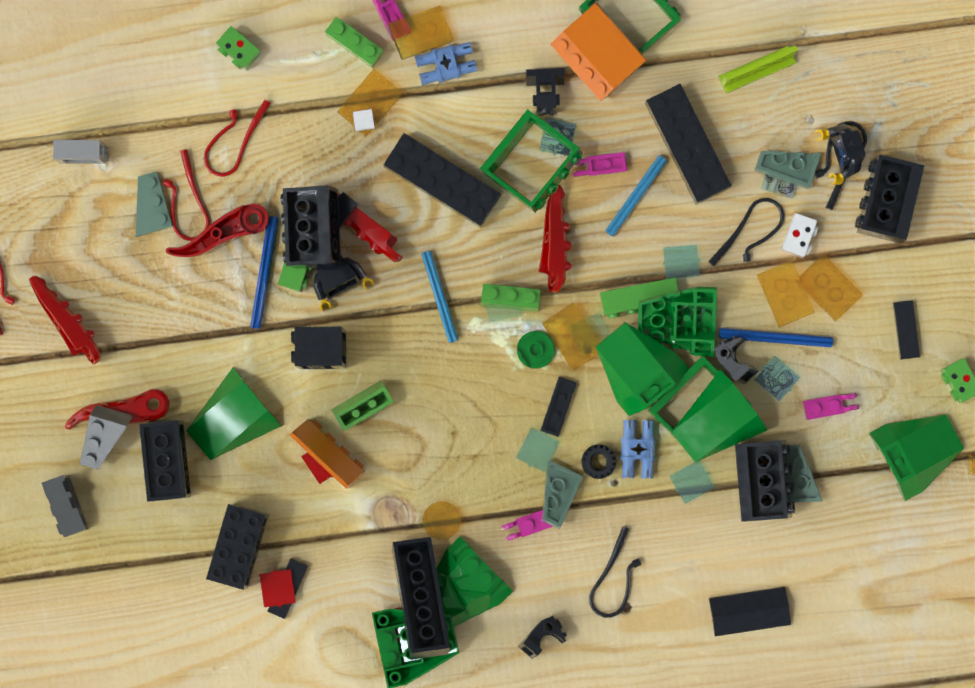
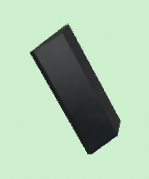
(750, 611)

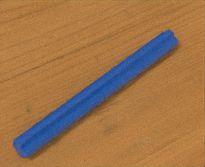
(264, 272)
(774, 337)

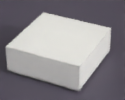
(363, 120)

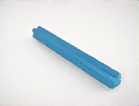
(636, 195)
(439, 297)

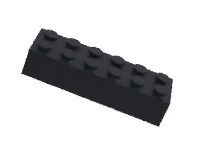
(688, 144)
(442, 180)
(420, 598)

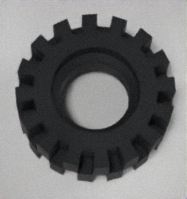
(610, 461)

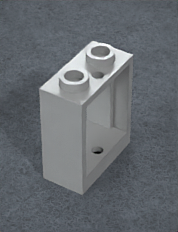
(79, 151)

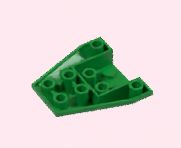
(638, 367)
(917, 451)
(395, 655)

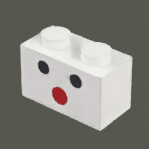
(799, 236)

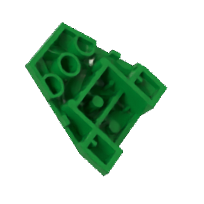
(682, 319)
(468, 583)

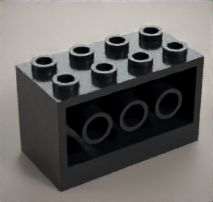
(901, 196)
(311, 227)
(319, 347)
(165, 460)
(751, 484)
(237, 546)

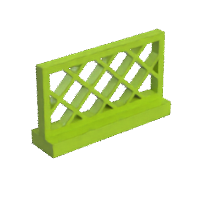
(758, 69)

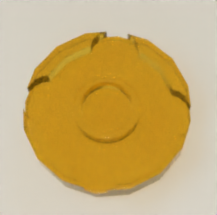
(441, 520)

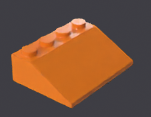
(598, 52)
(327, 453)

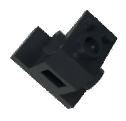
(545, 101)
(739, 372)
(531, 643)

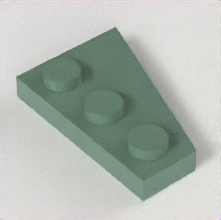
(790, 167)
(152, 209)
(803, 481)
(559, 493)

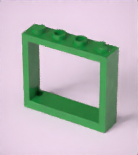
(672, 14)
(508, 145)
(653, 410)

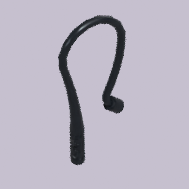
(820, 173)
(747, 256)
(635, 563)

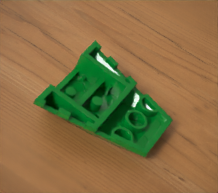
(230, 418)
(717, 420)

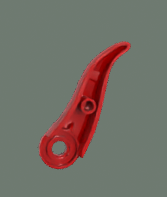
(226, 228)
(378, 237)
(555, 243)
(66, 322)
(136, 406)

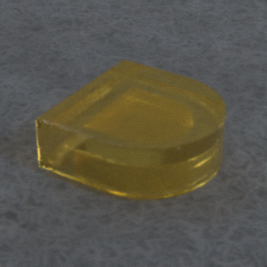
(971, 464)

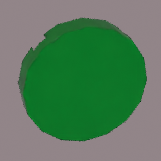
(535, 349)

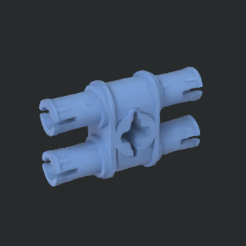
(441, 73)
(646, 442)

